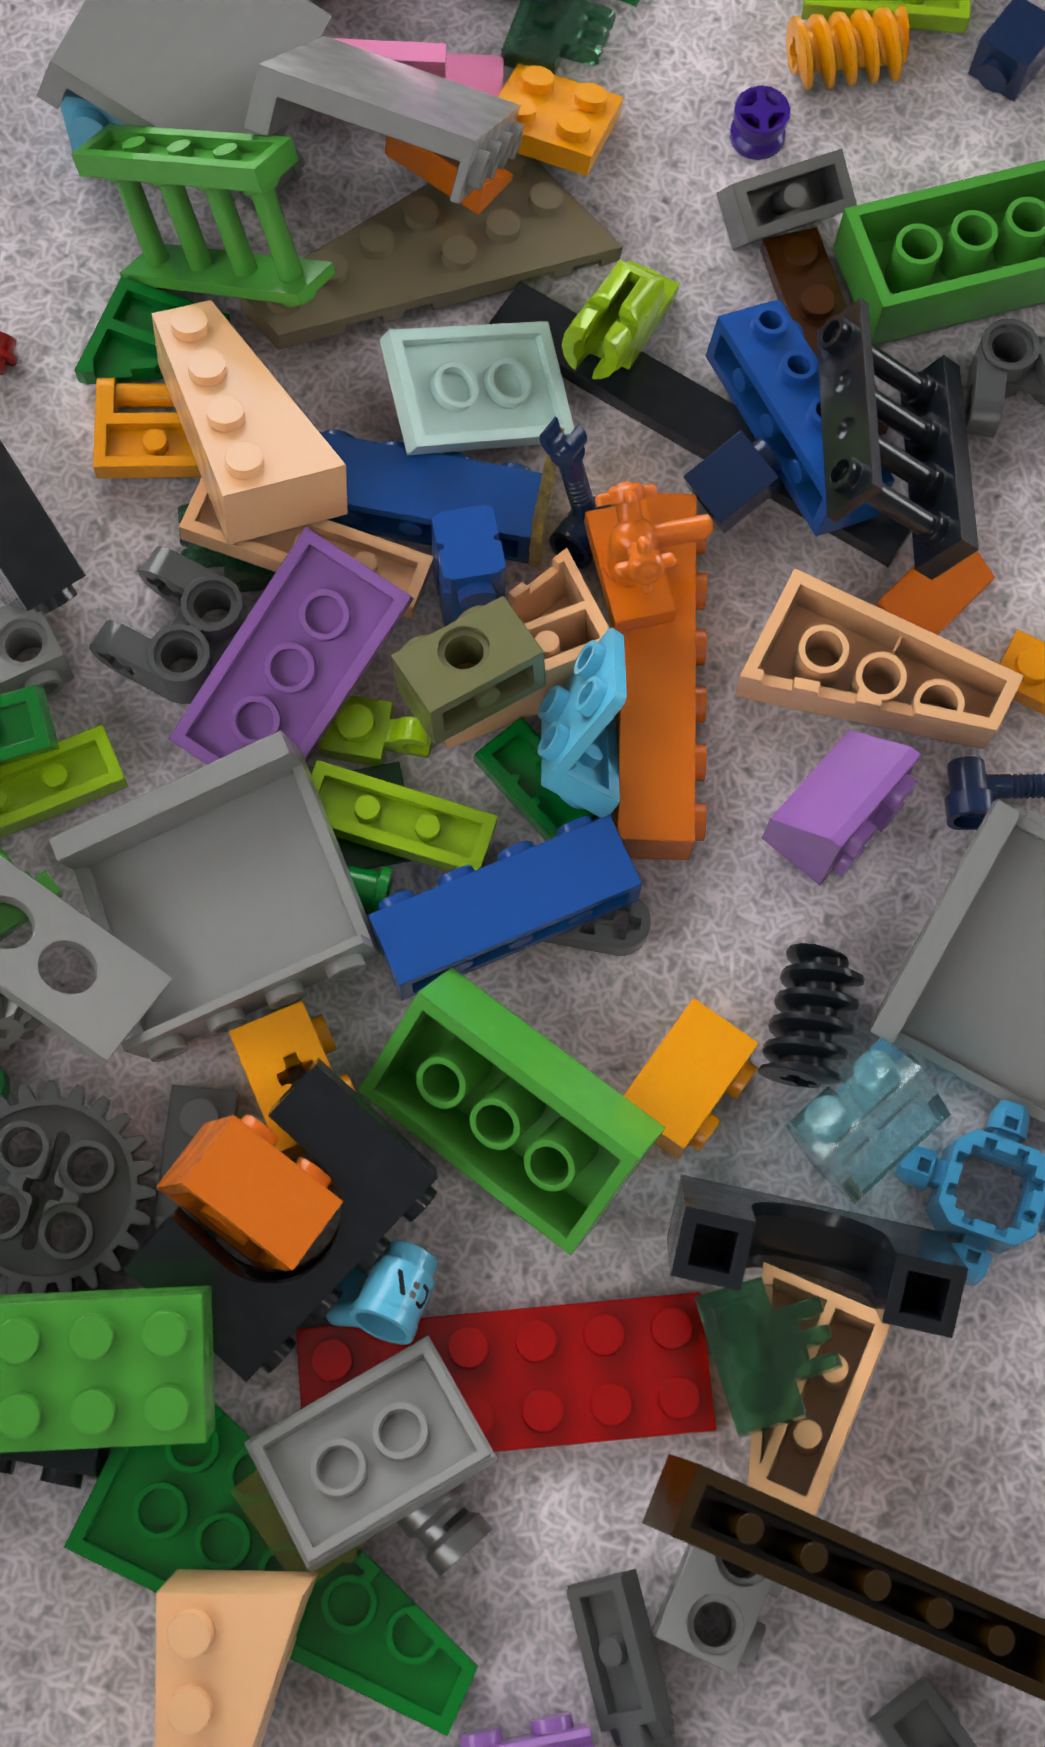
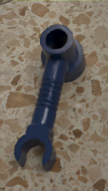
(568, 456)
(974, 791)

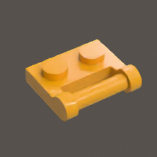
(139, 442)

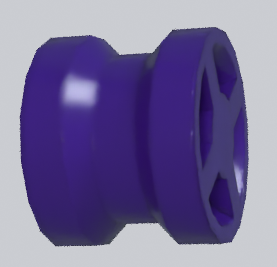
(770, 111)

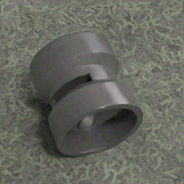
(445, 1547)

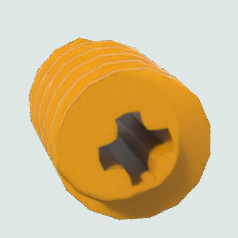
(848, 45)

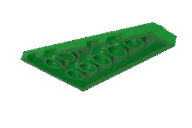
(176, 1511)

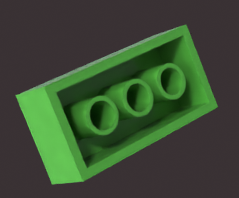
(947, 252)
(510, 1109)
(106, 1369)

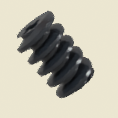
(810, 1017)

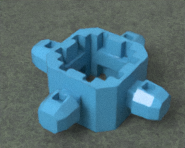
(998, 1145)

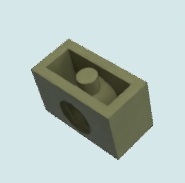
(454, 698)

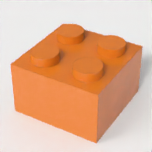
(251, 1192)

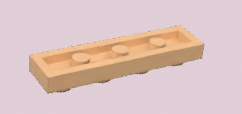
(396, 563)

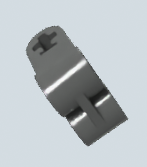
(996, 380)
(147, 659)

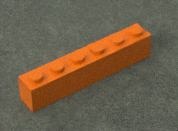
(661, 711)

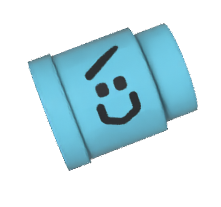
(389, 1297)

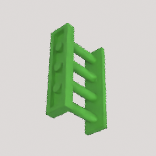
(214, 165)

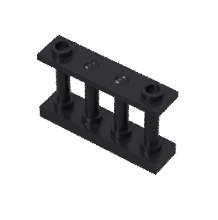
(934, 435)

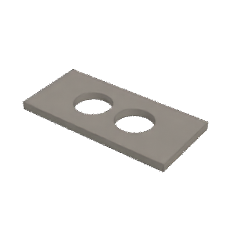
(123, 983)

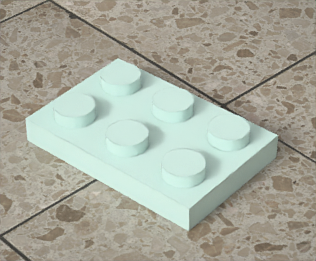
(475, 385)

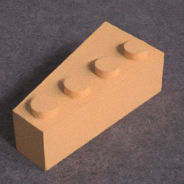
(248, 436)

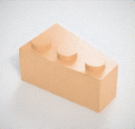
(562, 621)
(801, 1456)
(223, 1653)

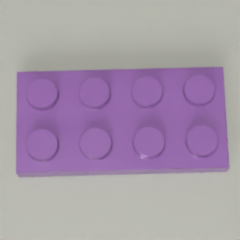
(294, 654)

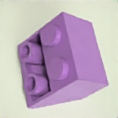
(843, 804)

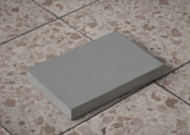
(370, 1453)

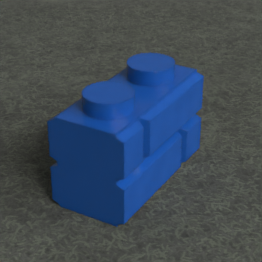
(467, 559)

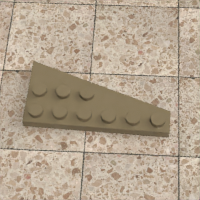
(442, 255)

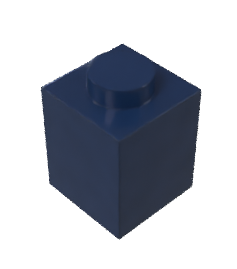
(1011, 50)
(735, 479)

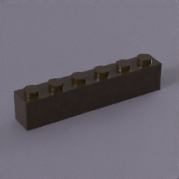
(849, 1573)

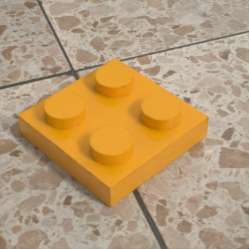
(561, 117)

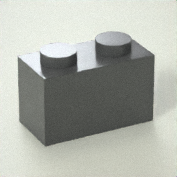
(786, 198)

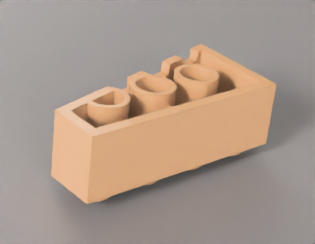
(873, 668)

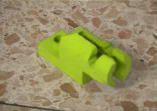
(619, 318)

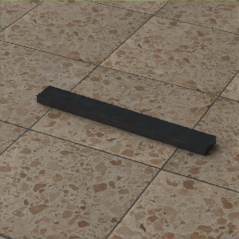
(678, 411)

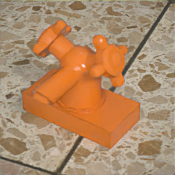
(629, 555)

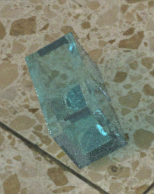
(870, 1121)

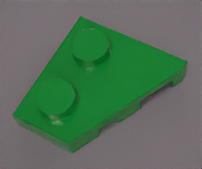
(124, 336)

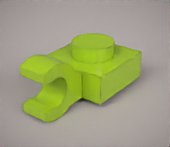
(368, 730)

